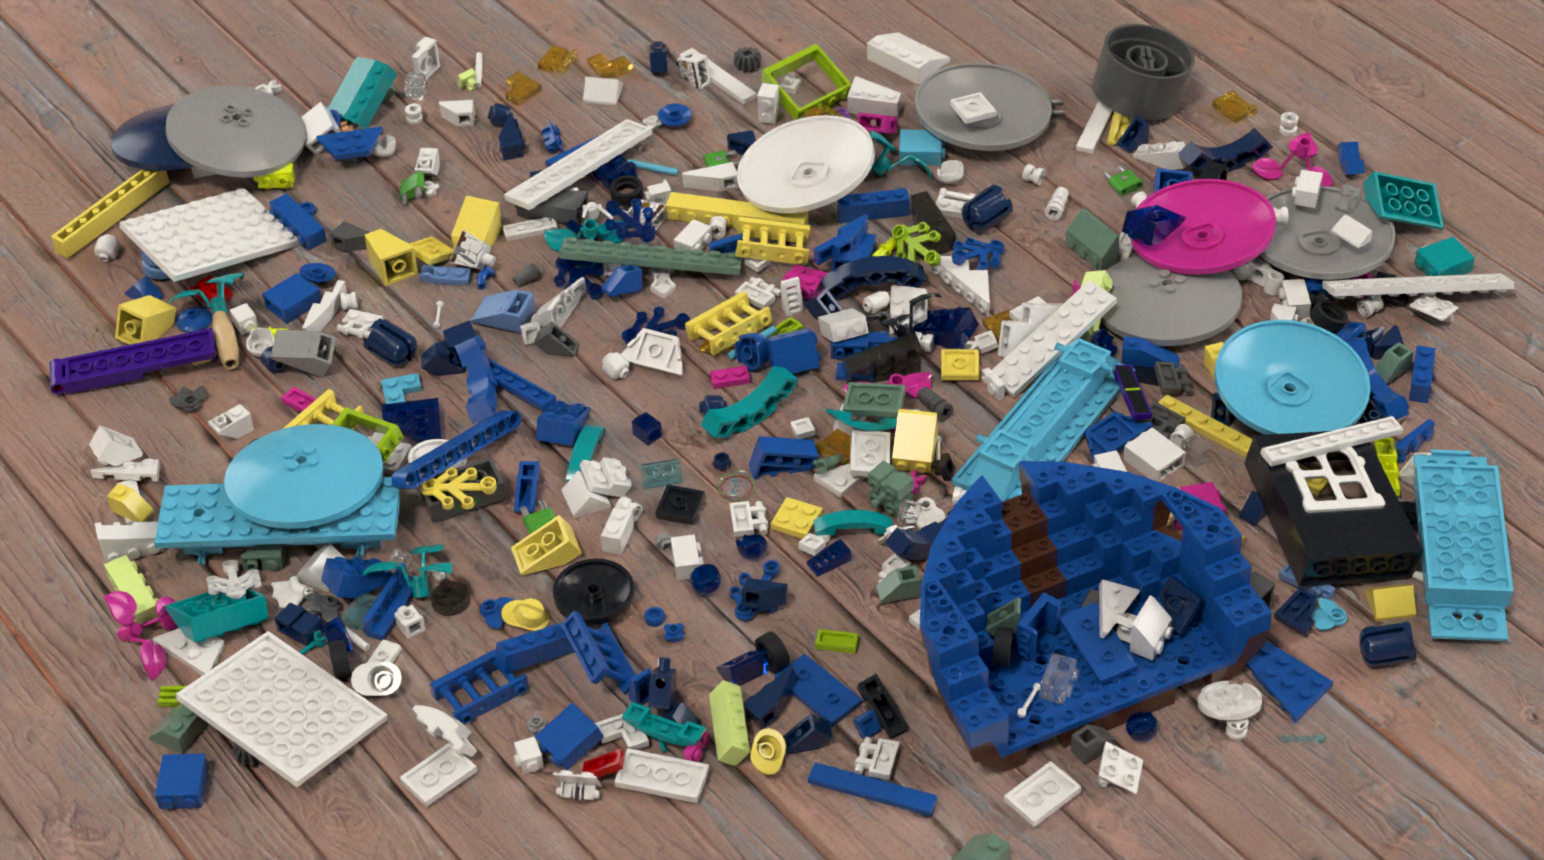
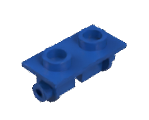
(552, 138)

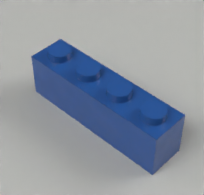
(874, 204)
(298, 221)
(532, 648)

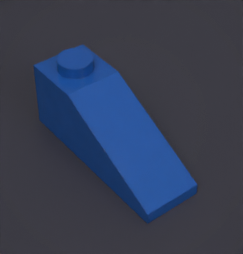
(1145, 353)

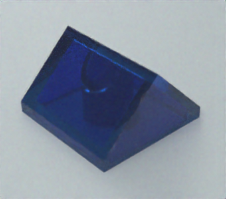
(744, 667)

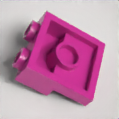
(809, 279)

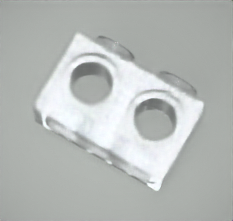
(1058, 678)

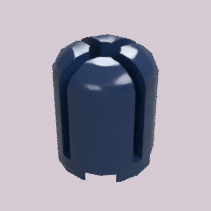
(986, 209)
(390, 343)
(1387, 644)

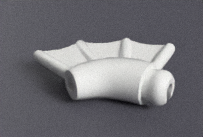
(290, 591)

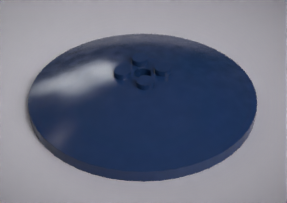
(144, 142)

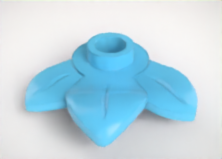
(1328, 615)

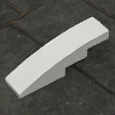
(322, 313)

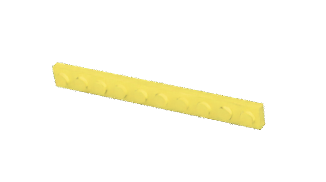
(1226, 436)

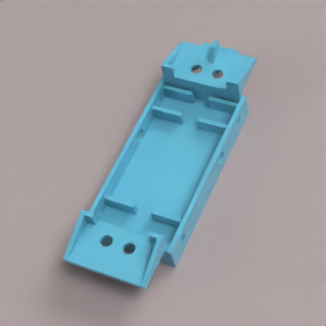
(1462, 545)

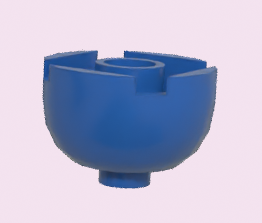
(752, 350)

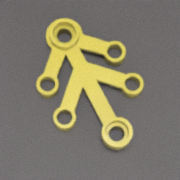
(456, 486)

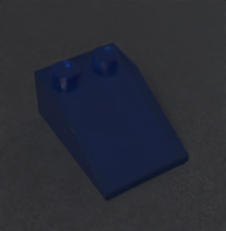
(1151, 224)

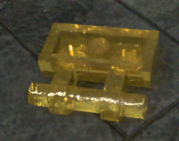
(558, 59)

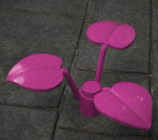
(1303, 147)
(913, 384)
(122, 609)

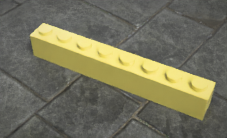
(702, 208)
(108, 211)

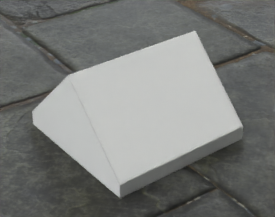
(602, 91)
(580, 498)
(313, 569)

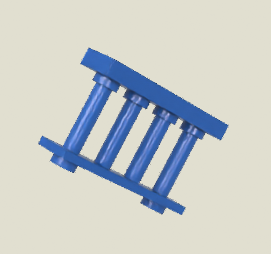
(598, 652)
(470, 673)

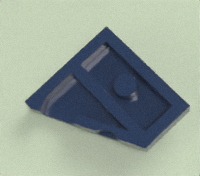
(1298, 611)

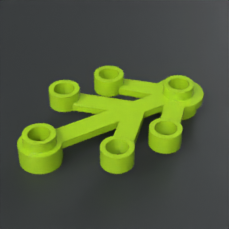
(902, 234)

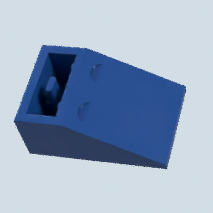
(561, 423)
(346, 576)

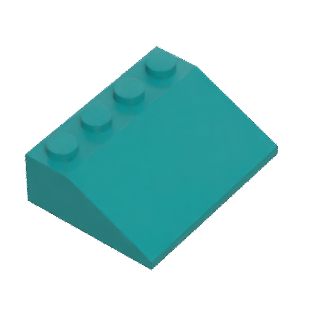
(362, 91)
(1404, 200)
(216, 614)

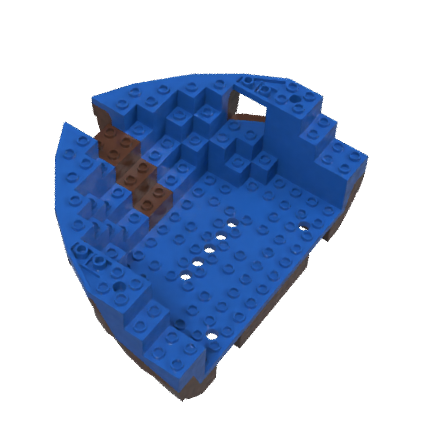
(1062, 541)

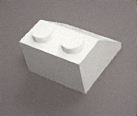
(114, 447)
(1150, 630)

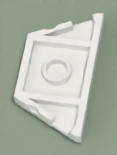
(900, 304)
(655, 352)
(197, 656)

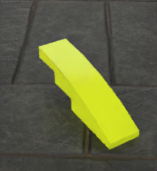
(1387, 456)

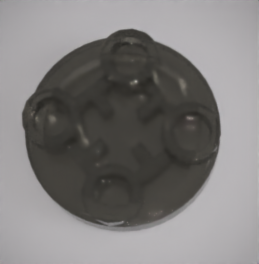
(450, 598)

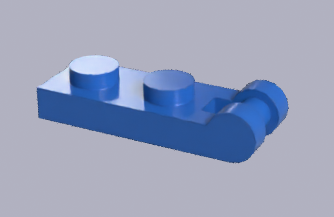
(1414, 440)

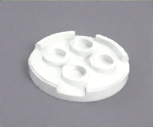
(1229, 701)

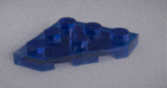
(415, 418)

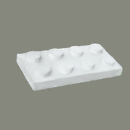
(662, 775)

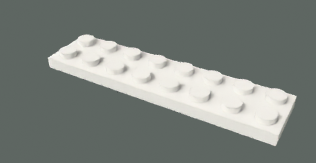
(1063, 326)

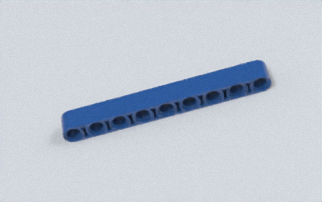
(455, 449)

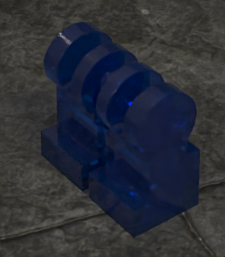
(614, 168)

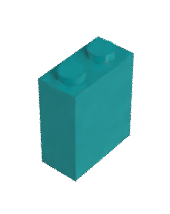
(1444, 258)

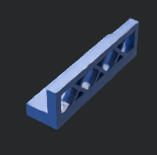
(381, 613)

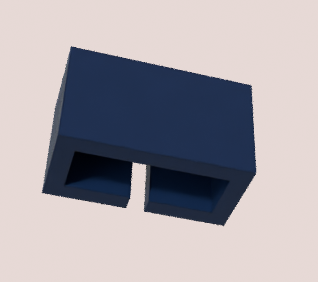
(298, 624)

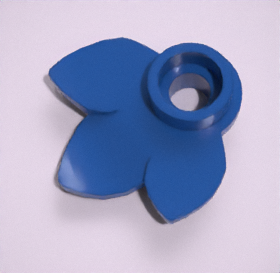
(492, 610)

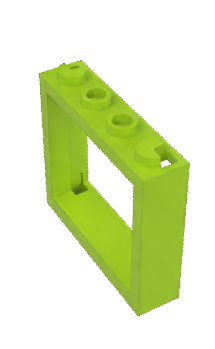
(797, 60)
(389, 441)

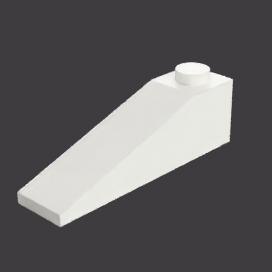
(561, 305)

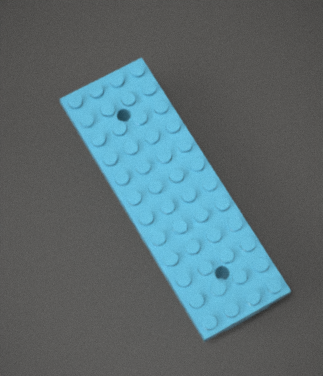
(1046, 418)
(205, 523)

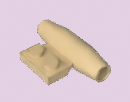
(225, 341)

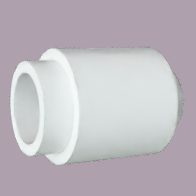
(876, 302)

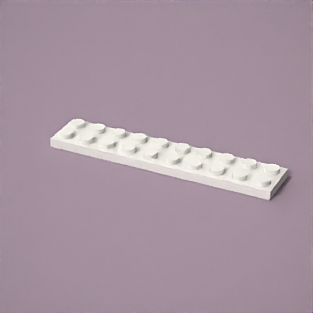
(577, 164)
(1413, 285)

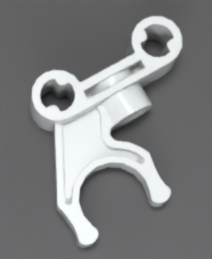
(1260, 272)

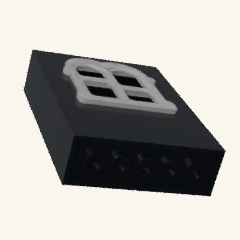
(1337, 537)

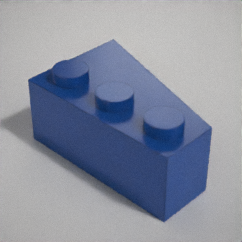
(780, 455)

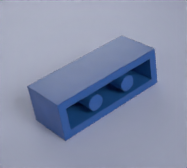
(1422, 374)

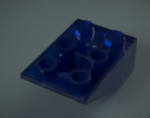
(949, 326)

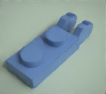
(445, 275)

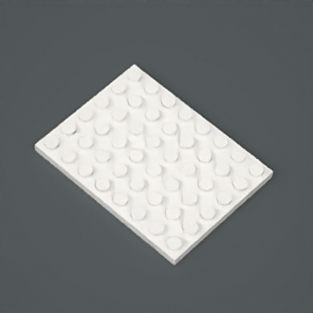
(208, 234)
(282, 708)

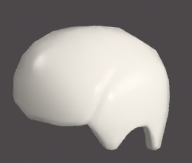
(385, 147)
(950, 172)
(259, 340)

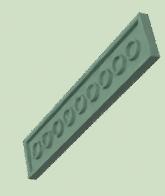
(650, 256)

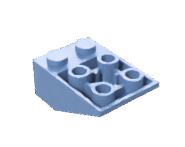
(505, 310)

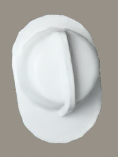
(376, 679)

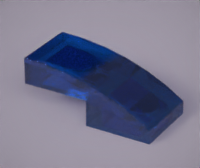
(335, 631)

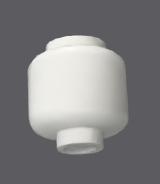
(106, 248)
(615, 366)

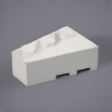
(873, 99)
(128, 540)

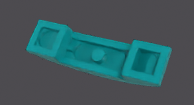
(845, 417)
(584, 448)
(851, 519)
(661, 728)

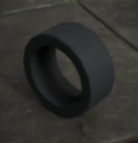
(625, 182)
(1329, 316)
(1002, 647)
(776, 651)
(339, 659)

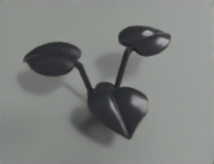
(902, 329)

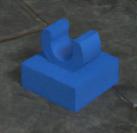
(867, 724)

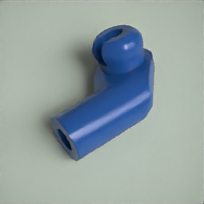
(481, 277)

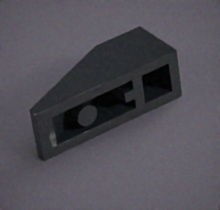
(879, 700)

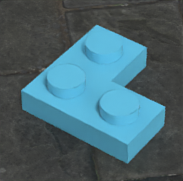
(396, 387)

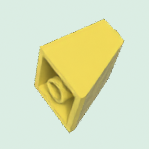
(480, 219)
(390, 257)
(143, 320)
(915, 441)

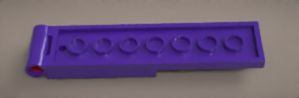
(129, 361)

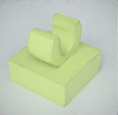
(467, 80)

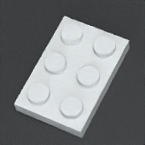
(868, 450)
(438, 774)
(1042, 793)

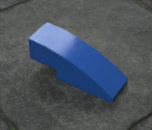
(527, 486)

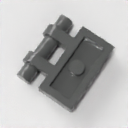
(1169, 377)
(1165, 418)

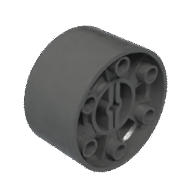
(1143, 71)

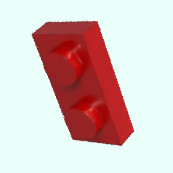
(605, 764)

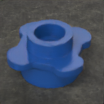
(674, 632)

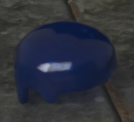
(1104, 340)
(751, 546)
(705, 579)
(1142, 726)

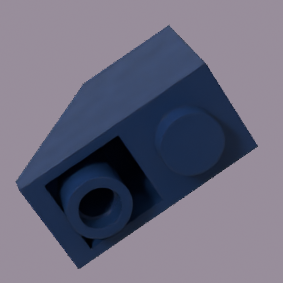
(441, 361)
(763, 594)

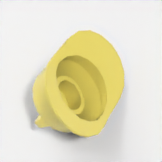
(526, 614)
(768, 751)

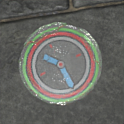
(736, 486)

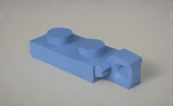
(1325, 591)

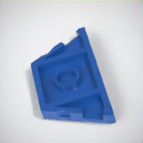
(350, 143)
(1113, 433)

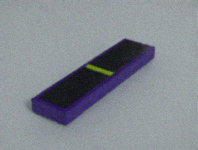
(1132, 392)

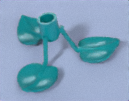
(882, 162)
(590, 230)
(217, 303)
(419, 583)

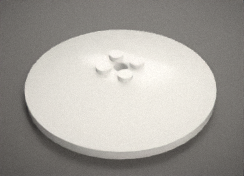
(805, 164)

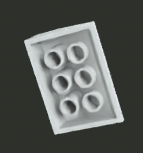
(905, 56)

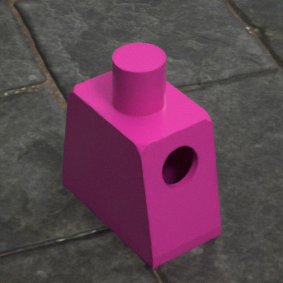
(884, 123)

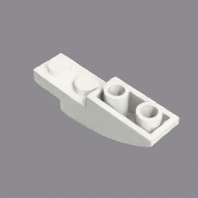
(446, 727)

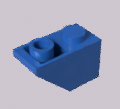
(623, 280)

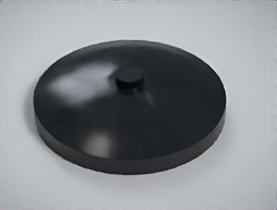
(595, 589)

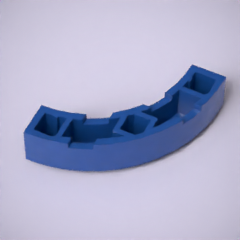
(481, 381)
(1381, 394)

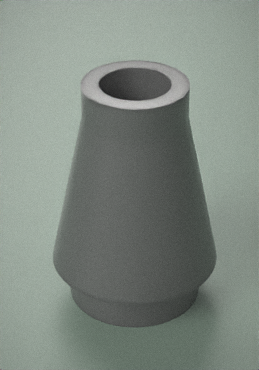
(527, 274)

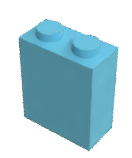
(921, 145)

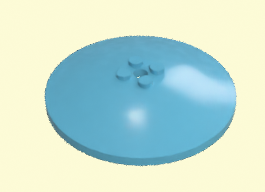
(1278, 355)
(279, 491)

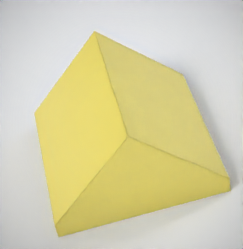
(1392, 601)

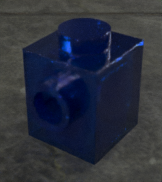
(646, 428)

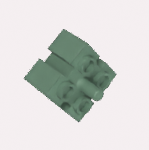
(889, 487)

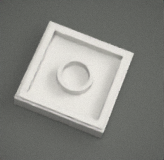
(973, 108)

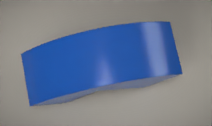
(1349, 158)

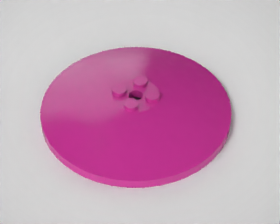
(1228, 215)

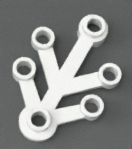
(233, 586)

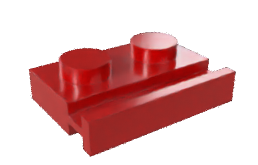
(210, 290)

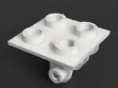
(1435, 307)
(1119, 768)
(572, 781)

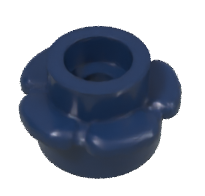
(722, 461)

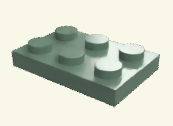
(874, 399)

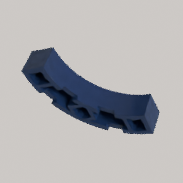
(1233, 154)
(873, 271)
(912, 544)

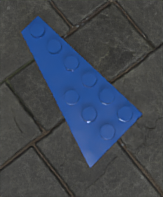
(1288, 680)

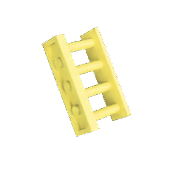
(775, 231)
(721, 314)
(318, 409)

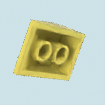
(546, 547)

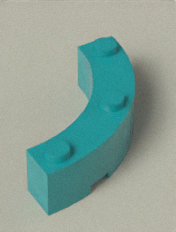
(752, 408)

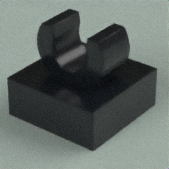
(944, 467)

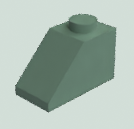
(1005, 616)

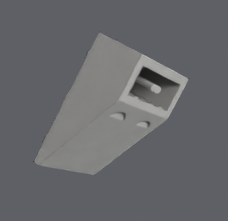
(304, 350)

